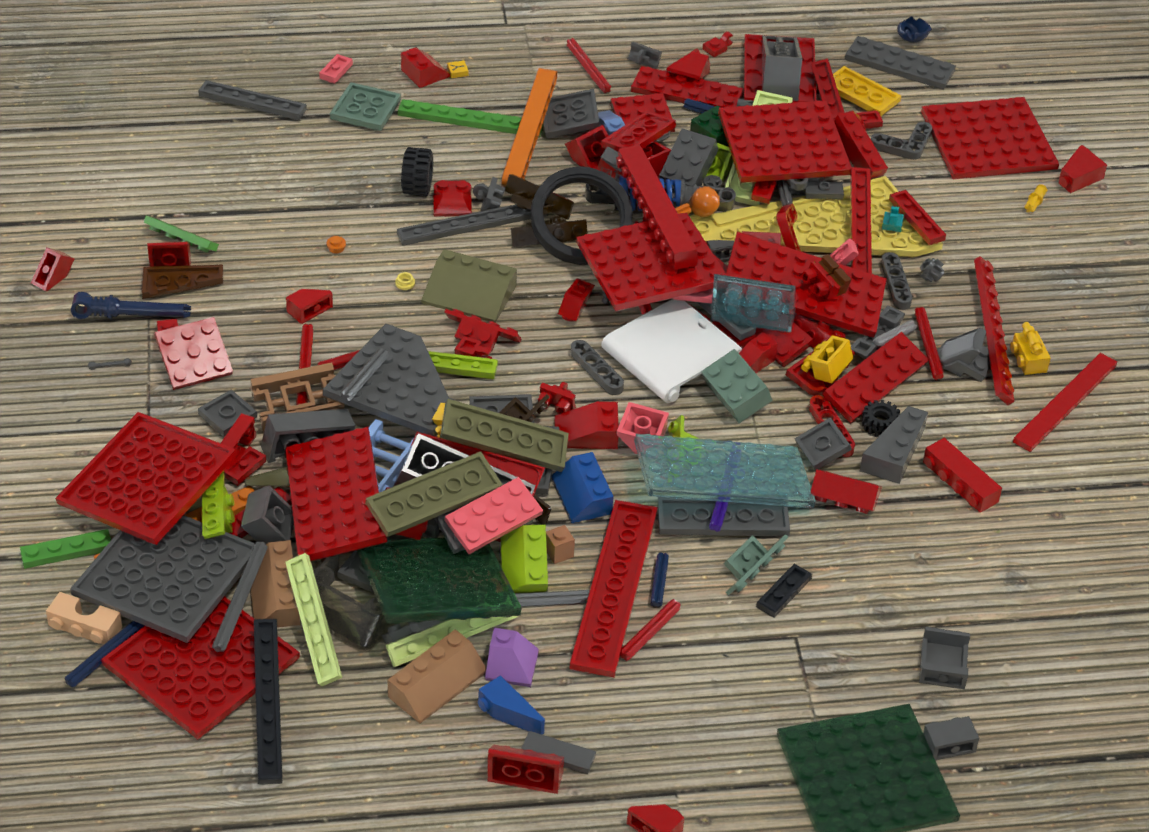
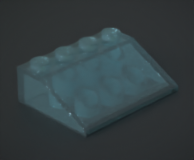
(753, 303)

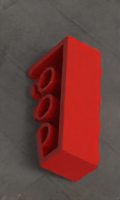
(859, 145)

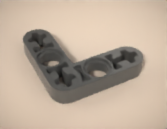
(885, 142)

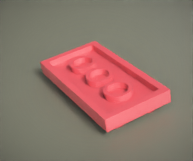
(493, 515)

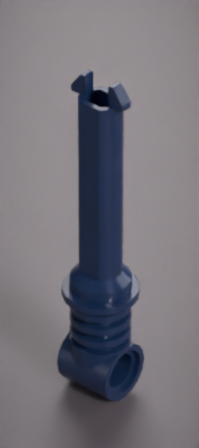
(112, 307)

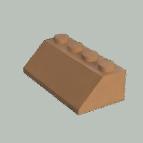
(272, 588)
(436, 676)

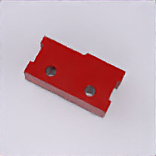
(241, 432)

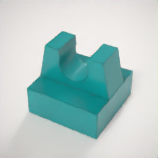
(892, 220)

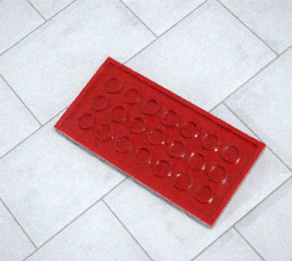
(770, 262)
(330, 491)

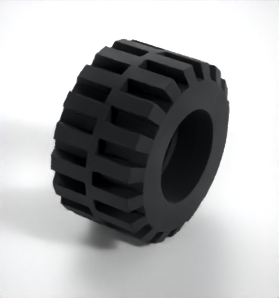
(417, 171)

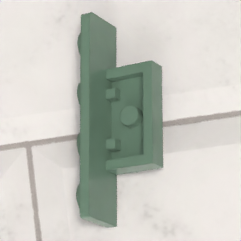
(748, 558)

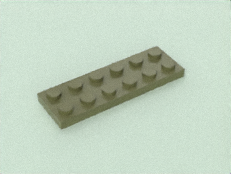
(504, 435)
(433, 494)

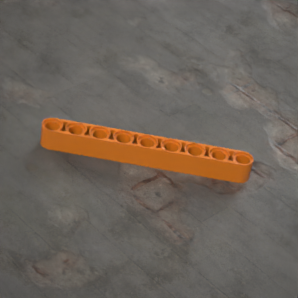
(530, 124)

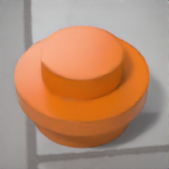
(336, 244)

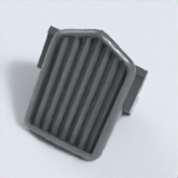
(966, 354)

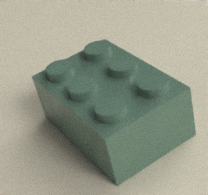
(736, 385)

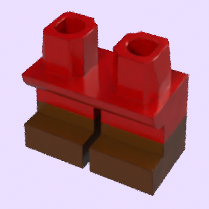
(827, 278)

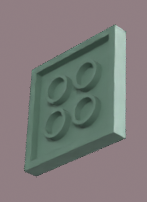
(365, 106)

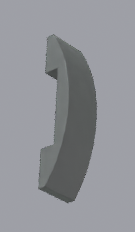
(888, 319)

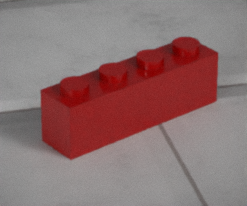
(962, 475)

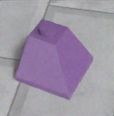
(511, 658)

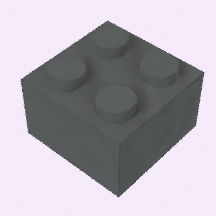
(268, 516)

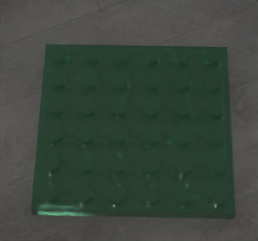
(430, 583)
(868, 773)

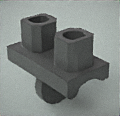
(644, 55)
(490, 195)

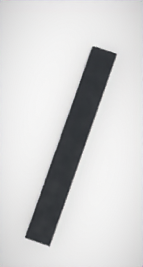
(267, 702)

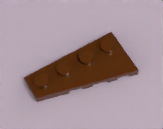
(174, 279)

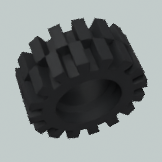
(881, 410)

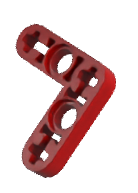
(786, 218)

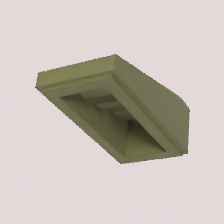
(273, 478)

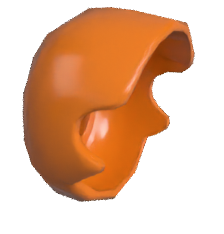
(704, 201)

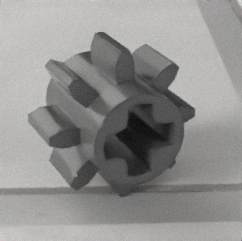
(932, 269)

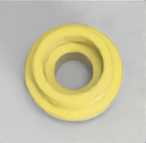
(405, 281)

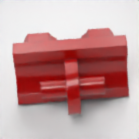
(559, 396)

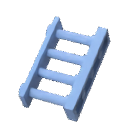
(378, 436)

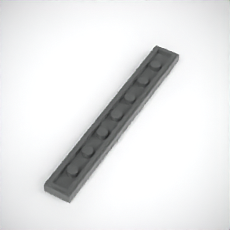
(462, 224)

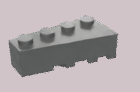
(301, 427)
(894, 448)

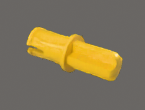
(1035, 198)

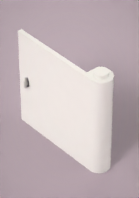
(668, 347)

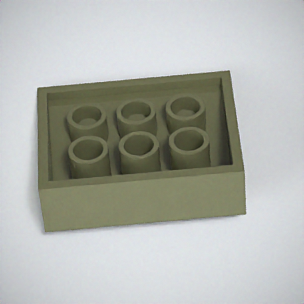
(470, 285)

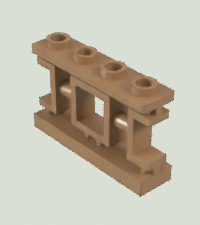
(291, 383)

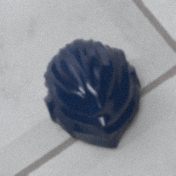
(913, 30)

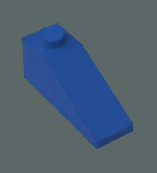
(507, 705)

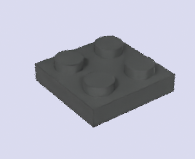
(224, 411)
(823, 444)

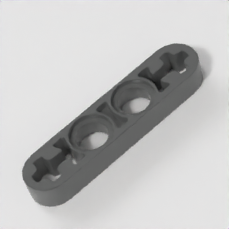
(899, 280)
(600, 365)

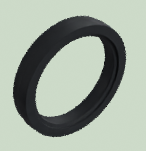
(564, 177)

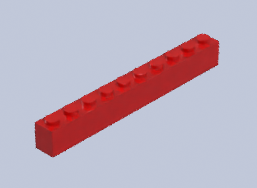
(657, 208)

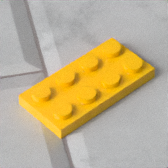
(864, 91)

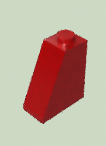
(1082, 170)

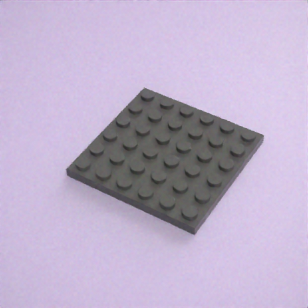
(166, 583)

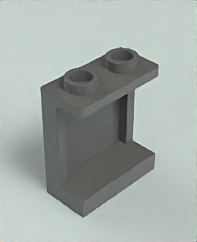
(944, 658)

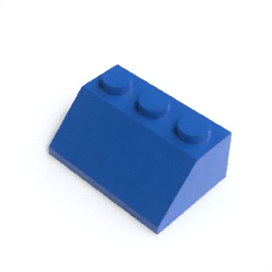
(583, 488)

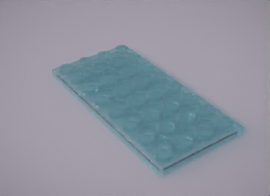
(723, 471)

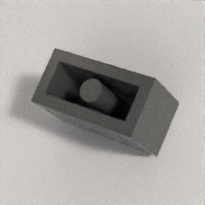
(951, 737)

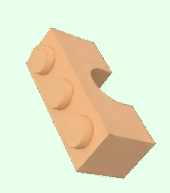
(66, 615)

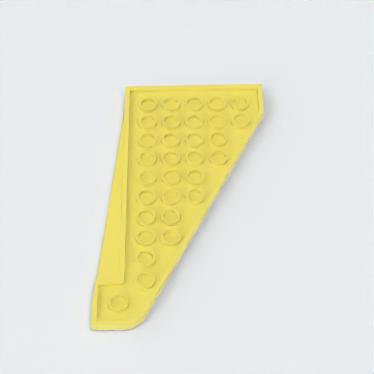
(821, 223)

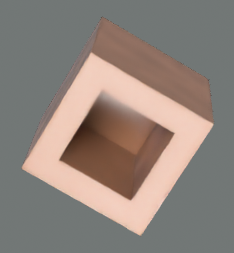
(560, 544)

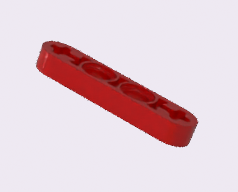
(827, 410)

